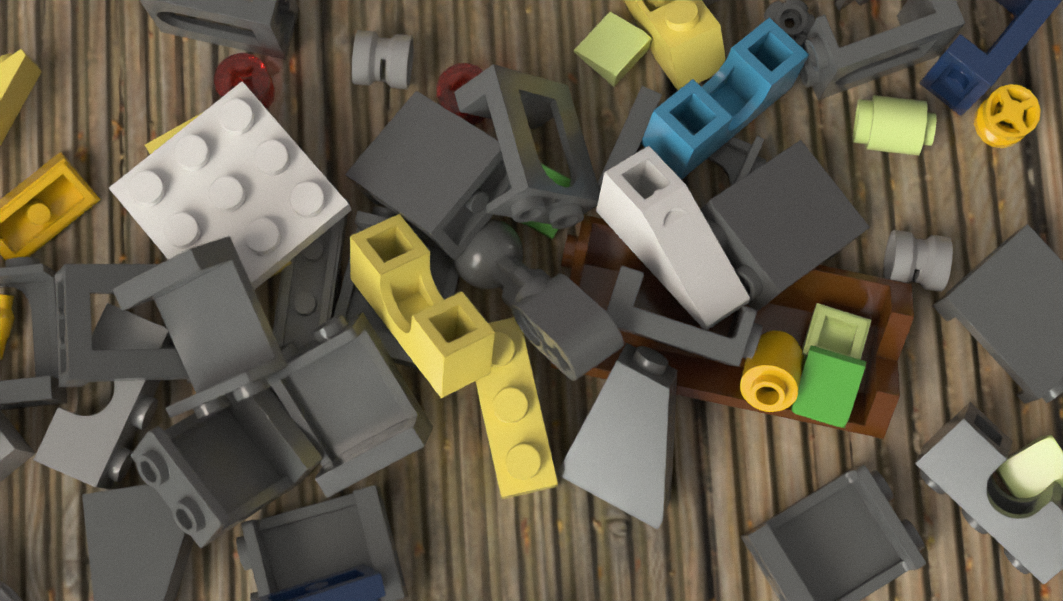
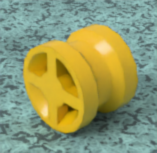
(1016, 106)

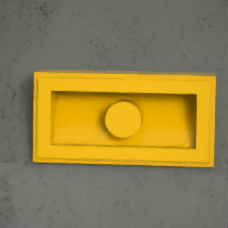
(42, 207)

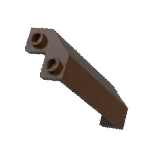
(595, 266)

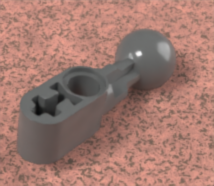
(548, 310)

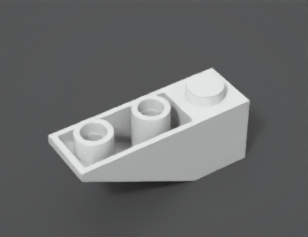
(671, 236)

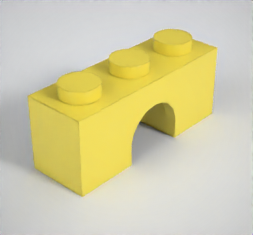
(441, 336)
(515, 416)

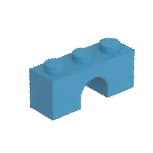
(704, 118)

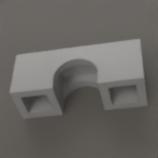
(99, 444)

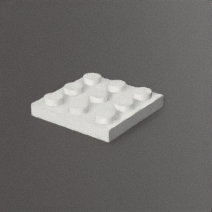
(233, 178)

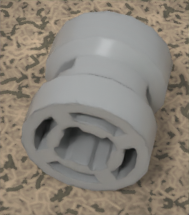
(382, 59)
(918, 260)

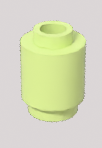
(894, 125)

